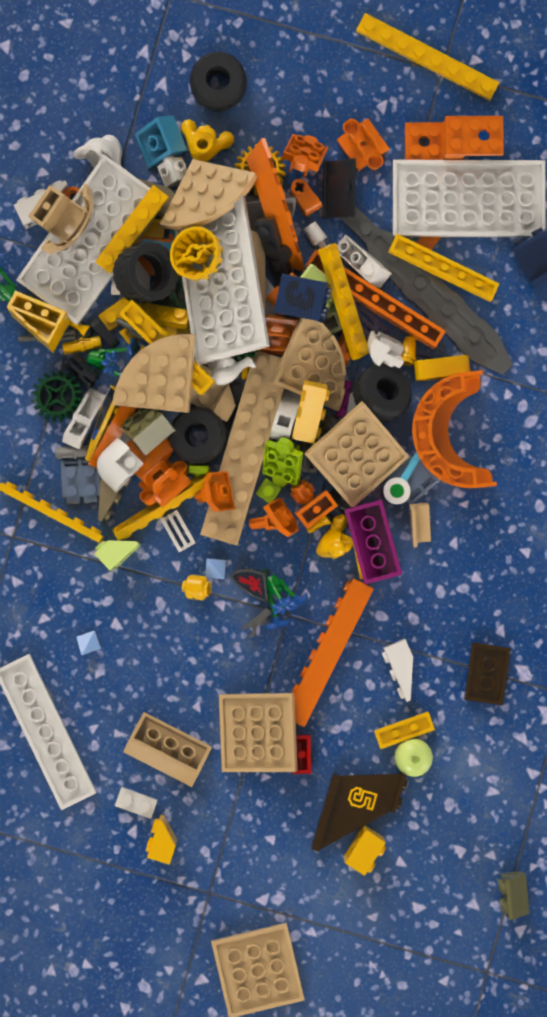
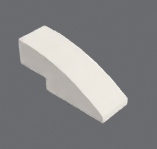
(83, 419)

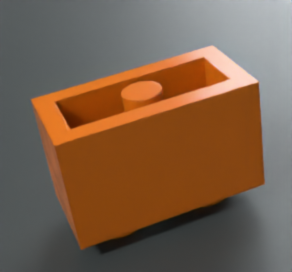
(315, 509)

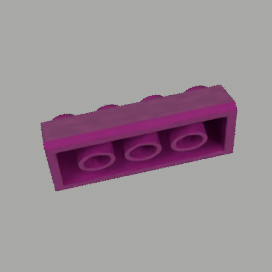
(373, 541)

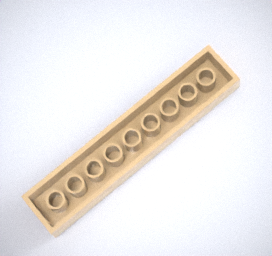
(246, 447)

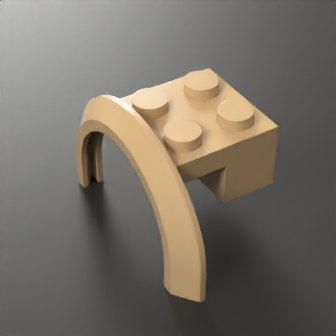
(62, 217)

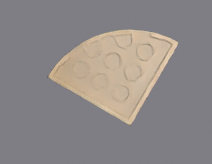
(206, 194)
(314, 357)
(159, 376)

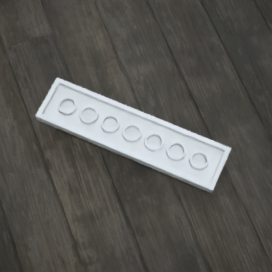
(45, 732)

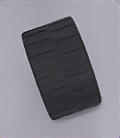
(125, 273)

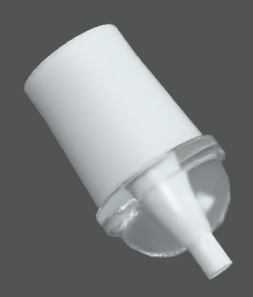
(316, 236)

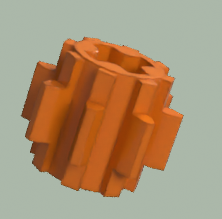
(302, 492)

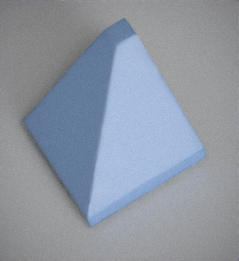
(215, 568)
(88, 642)

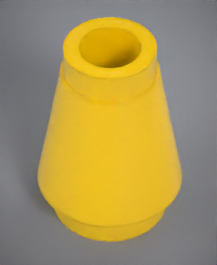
(409, 352)

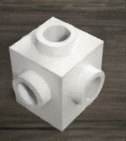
(172, 171)

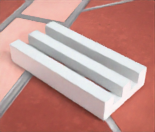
(170, 517)

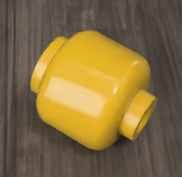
(196, 587)

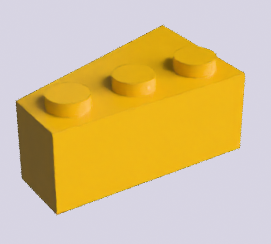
(39, 318)
(310, 411)

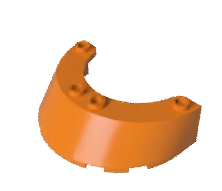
(432, 436)

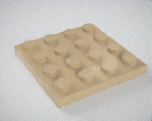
(357, 454)
(258, 732)
(257, 970)

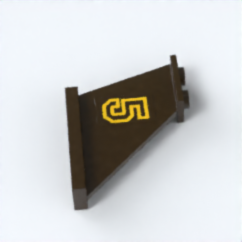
(356, 802)

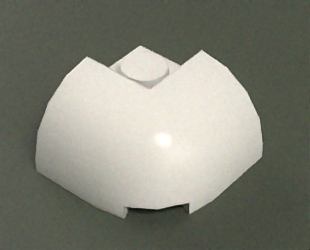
(385, 349)
(117, 464)

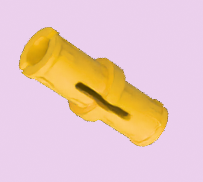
(82, 345)

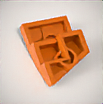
(159, 453)

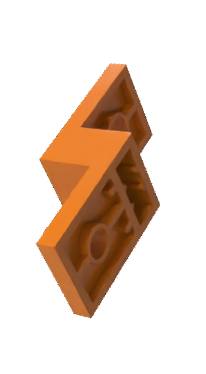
(454, 138)

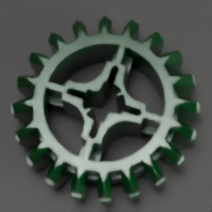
(63, 390)

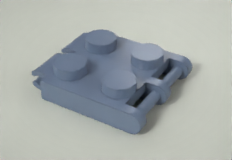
(417, 480)
(79, 482)

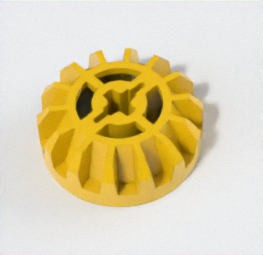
(187, 251)

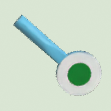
(397, 489)

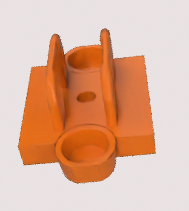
(363, 143)
(304, 153)
(279, 333)
(164, 482)

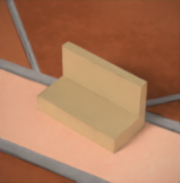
(419, 523)

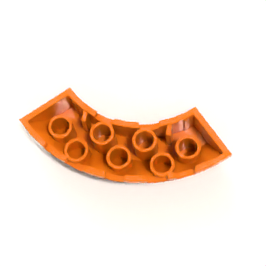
(273, 199)

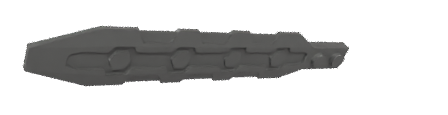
(435, 298)

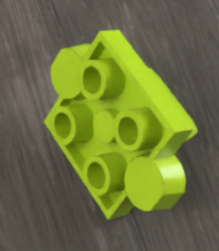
(282, 462)

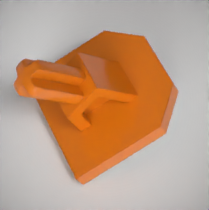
(217, 492)
(277, 517)

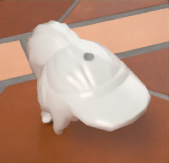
(97, 147)
(228, 369)

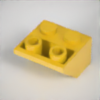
(163, 843)

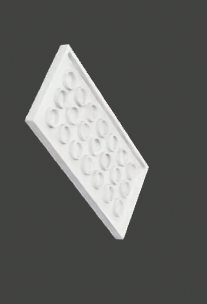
(468, 198)
(72, 277)
(228, 306)

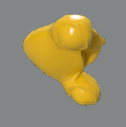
(203, 141)
(334, 542)

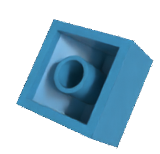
(160, 140)

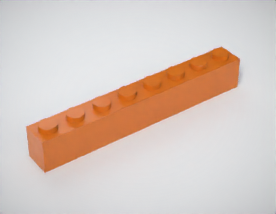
(388, 307)
(330, 648)

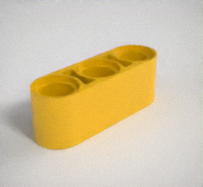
(440, 367)

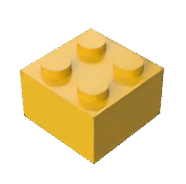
(365, 850)

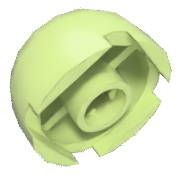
(413, 757)

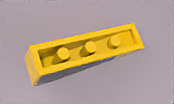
(103, 421)

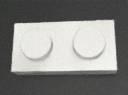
(136, 802)

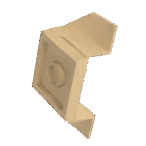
(216, 398)

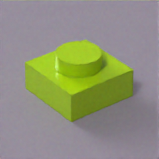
(198, 470)
(268, 490)

